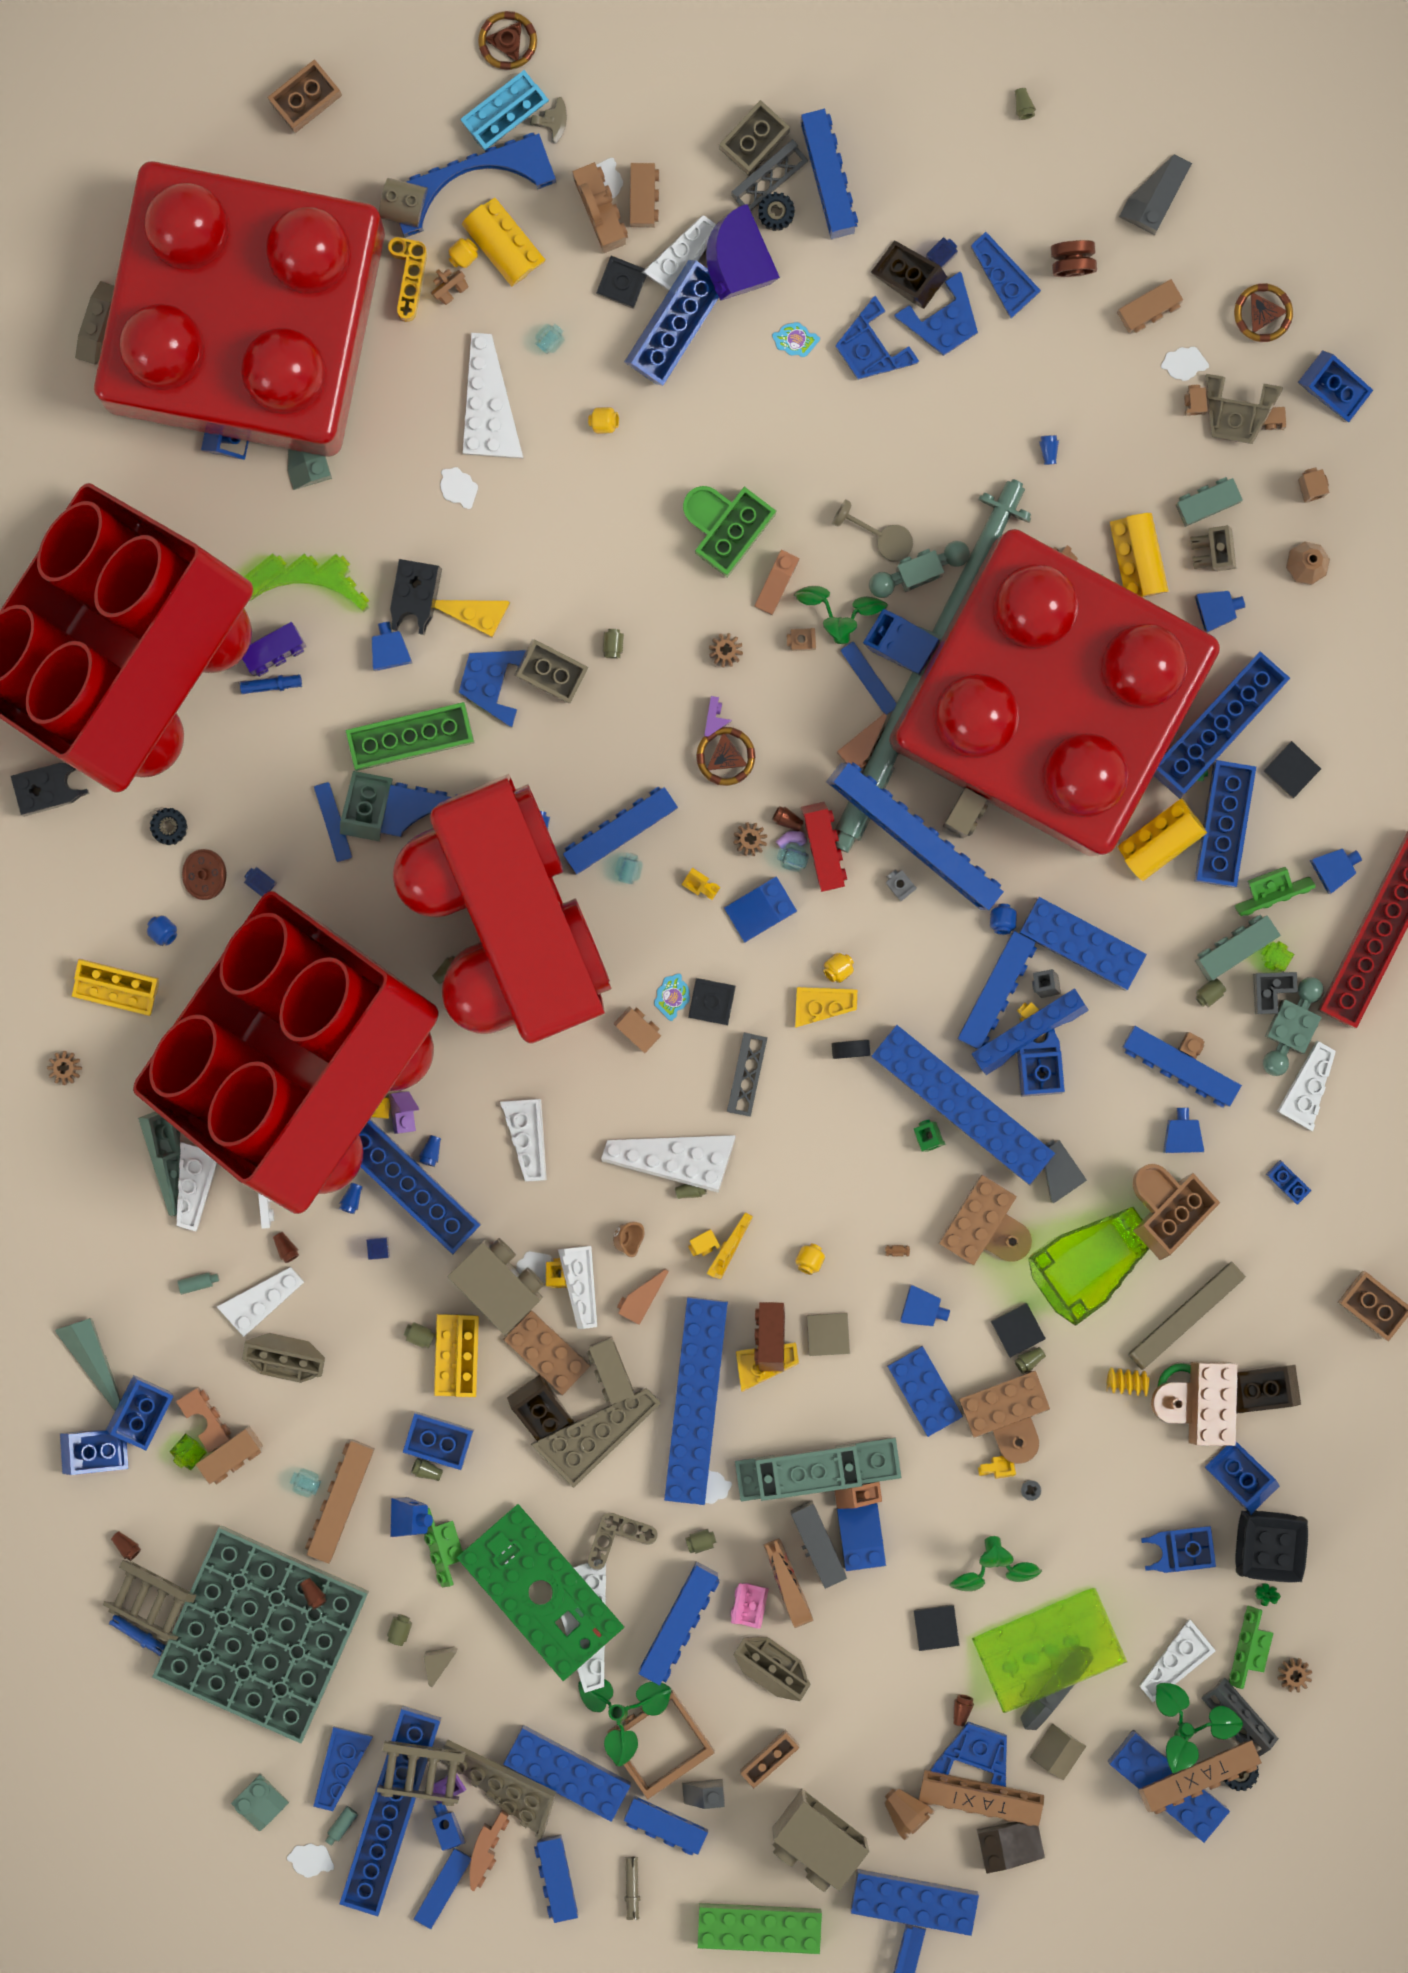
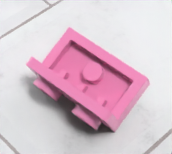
(749, 1605)

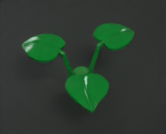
(839, 627)
(995, 1557)
(623, 1744)
(1179, 1752)

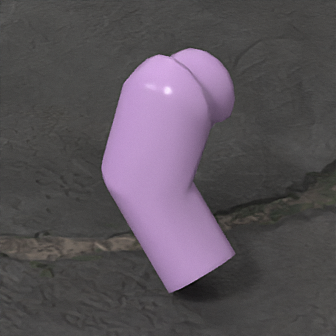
(792, 836)

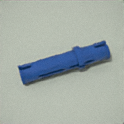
(277, 683)
(146, 1640)

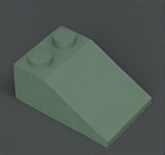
(365, 806)

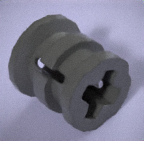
(1037, 1491)

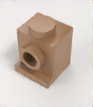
(1195, 400)
(1276, 418)
(808, 644)
(1191, 1045)

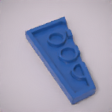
(1007, 278)
(341, 1760)

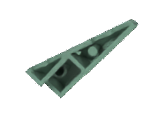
(164, 1150)
(85, 1346)

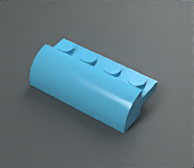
(504, 110)

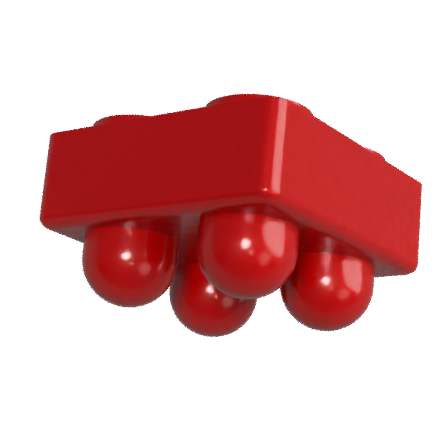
(239, 308)
(115, 637)
(1054, 693)
(534, 950)
(288, 1055)

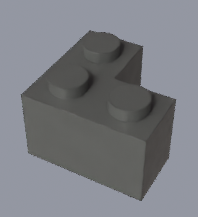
(1266, 989)

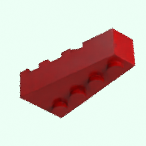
(823, 846)

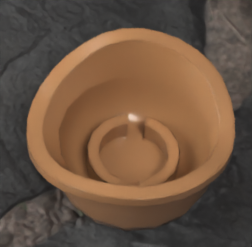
(629, 1238)

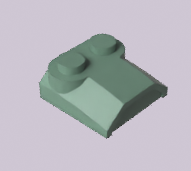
(260, 1802)

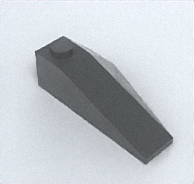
(1152, 200)

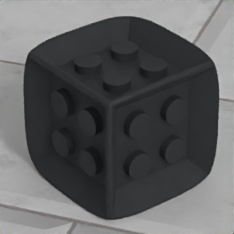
(1271, 1546)

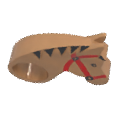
(788, 1584)

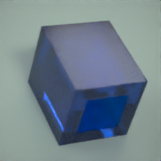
(943, 252)
(259, 881)
(378, 1248)

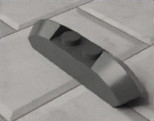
(1042, 1708)

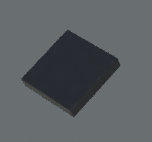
(622, 282)
(1292, 769)
(712, 1001)
(1018, 1330)
(936, 1627)

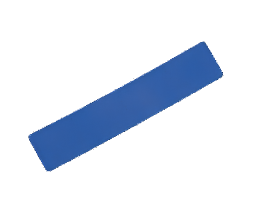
(869, 678)
(332, 821)

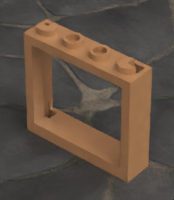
(681, 1769)

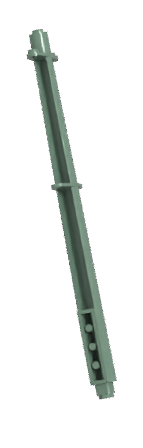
(880, 765)

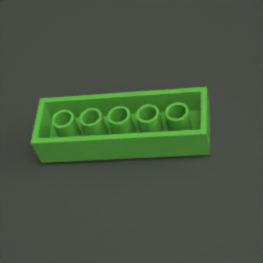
(410, 736)
(759, 1928)

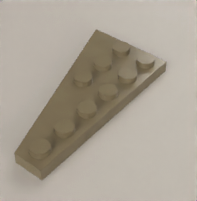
(584, 1444)
(508, 1789)

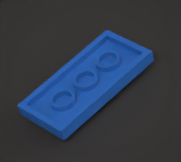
(925, 1391)

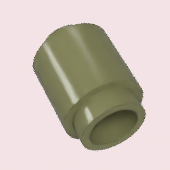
(613, 643)
(1210, 993)
(419, 1335)
(700, 1541)
(399, 1630)

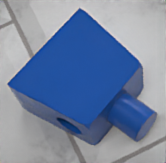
(1217, 608)
(389, 649)
(1335, 868)
(1183, 1134)
(922, 1308)
(409, 1517)
(452, 1835)

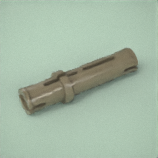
(632, 1888)

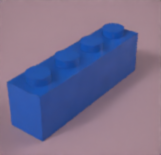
(666, 1825)
(557, 1879)

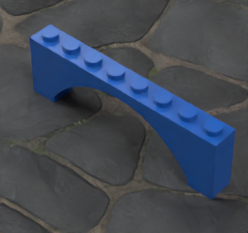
(522, 157)
(409, 805)

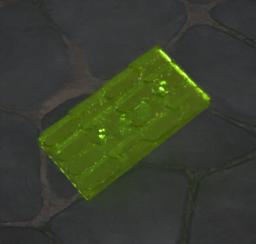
(1049, 1650)

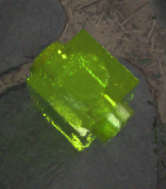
(1276, 956)
(187, 1452)

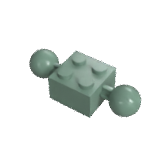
(920, 570)
(1293, 1026)

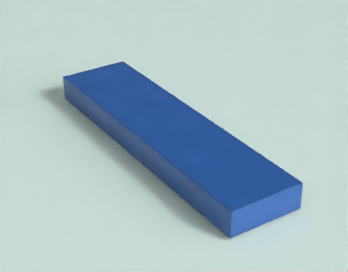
(442, 1888)

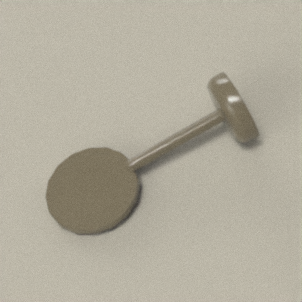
(892, 542)

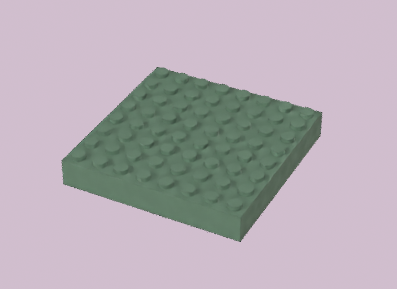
(254, 1638)

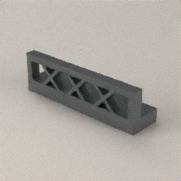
(764, 170)
(738, 1078)
(1252, 1723)

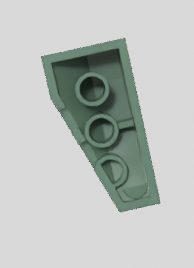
(307, 469)

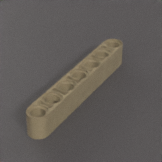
(1186, 1315)

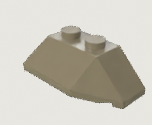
(94, 324)
(284, 1357)
(772, 1667)

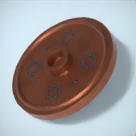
(204, 874)

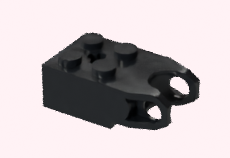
(418, 600)
(53, 786)

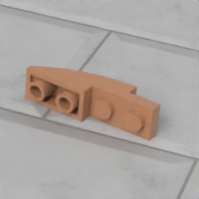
(482, 1855)

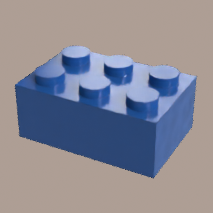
(140, 1412)
(438, 1440)

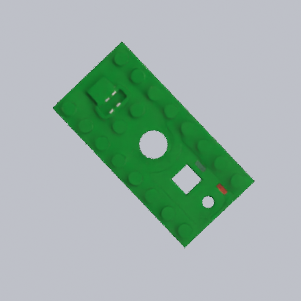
(507, 1564)

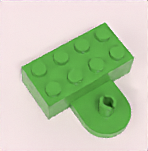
(728, 525)

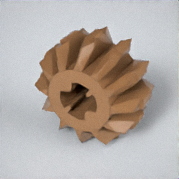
(730, 655)
(754, 833)
(68, 1073)
(1288, 1671)

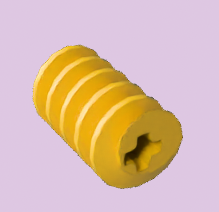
(1127, 1381)

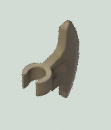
(553, 119)

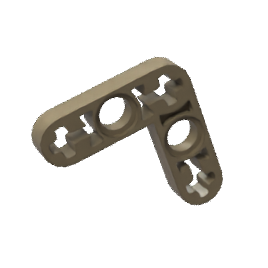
(610, 1534)

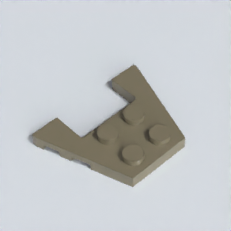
(1238, 419)

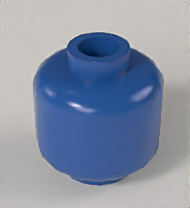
(1003, 919)
(161, 930)

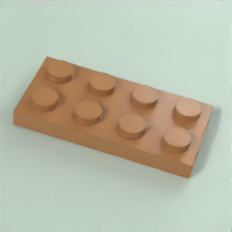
(547, 1352)

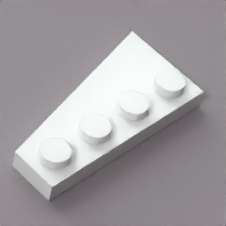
(687, 247)

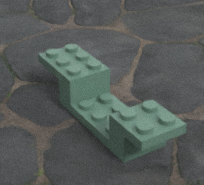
(818, 1470)

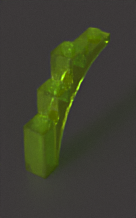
(331, 574)

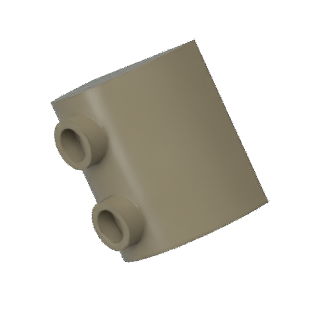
(402, 202)

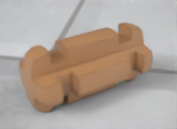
(897, 1250)

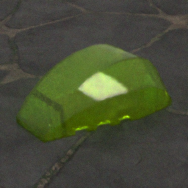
(1087, 1264)

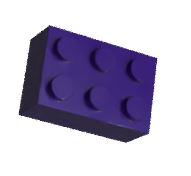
(274, 649)

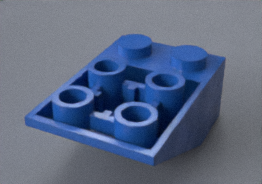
(900, 641)

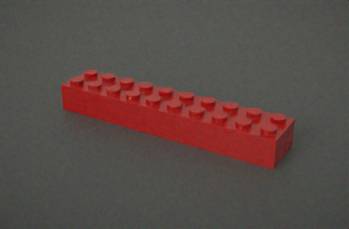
(1371, 946)

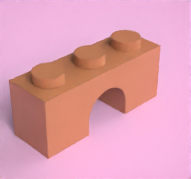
(197, 1403)

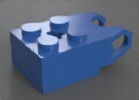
(1048, 1059)
(1175, 1553)

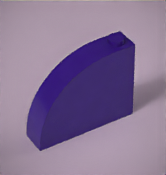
(738, 255)

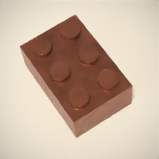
(770, 1336)

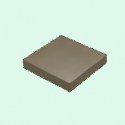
(828, 1334)

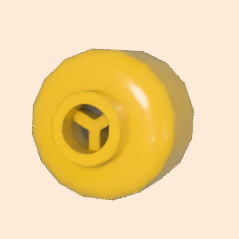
(463, 253)
(604, 420)
(838, 967)
(810, 1259)

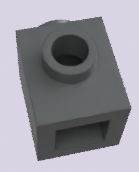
(1046, 983)

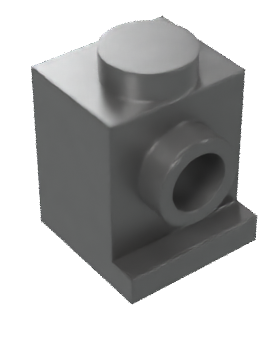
(907, 889)

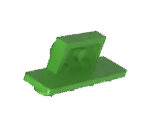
(1272, 888)
(444, 1549)
(1251, 1648)

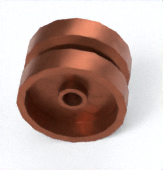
(1073, 258)

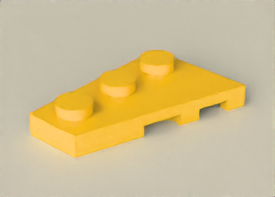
(823, 1003)
(749, 1372)

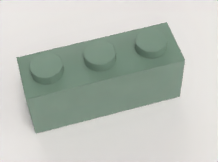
(1208, 501)

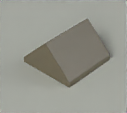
(436, 1662)
(1057, 1752)

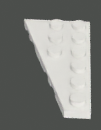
(488, 415)
(681, 1159)
(592, 1671)

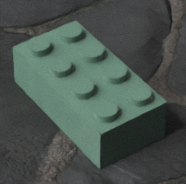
(1238, 947)

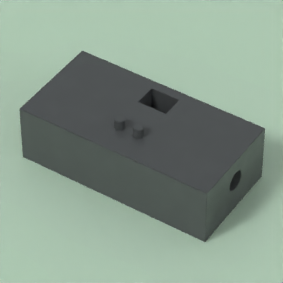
(818, 1544)

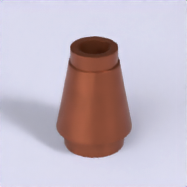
(787, 818)
(286, 1249)
(126, 1546)
(313, 1594)
(962, 1708)

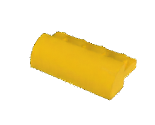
(503, 241)
(1139, 555)
(1161, 840)
(115, 987)
(456, 1355)

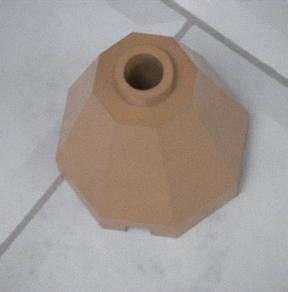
(1302, 568)
(906, 1812)

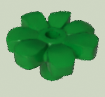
(1267, 1594)

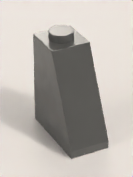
(1061, 1172)
(704, 1794)

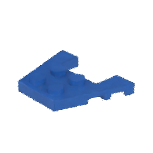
(949, 325)
(865, 351)
(484, 680)
(978, 1748)

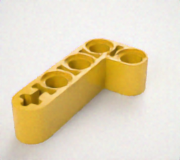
(408, 280)

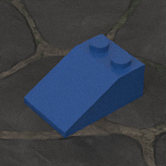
(1335, 385)
(760, 909)
(92, 1452)
(1242, 1477)
(861, 1537)

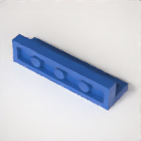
(909, 1949)

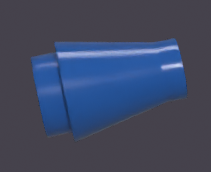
(1049, 448)
(430, 1152)
(351, 1199)

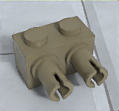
(1222, 549)

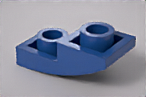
(1288, 1182)

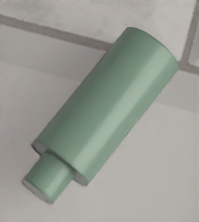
(197, 1282)
(341, 1825)

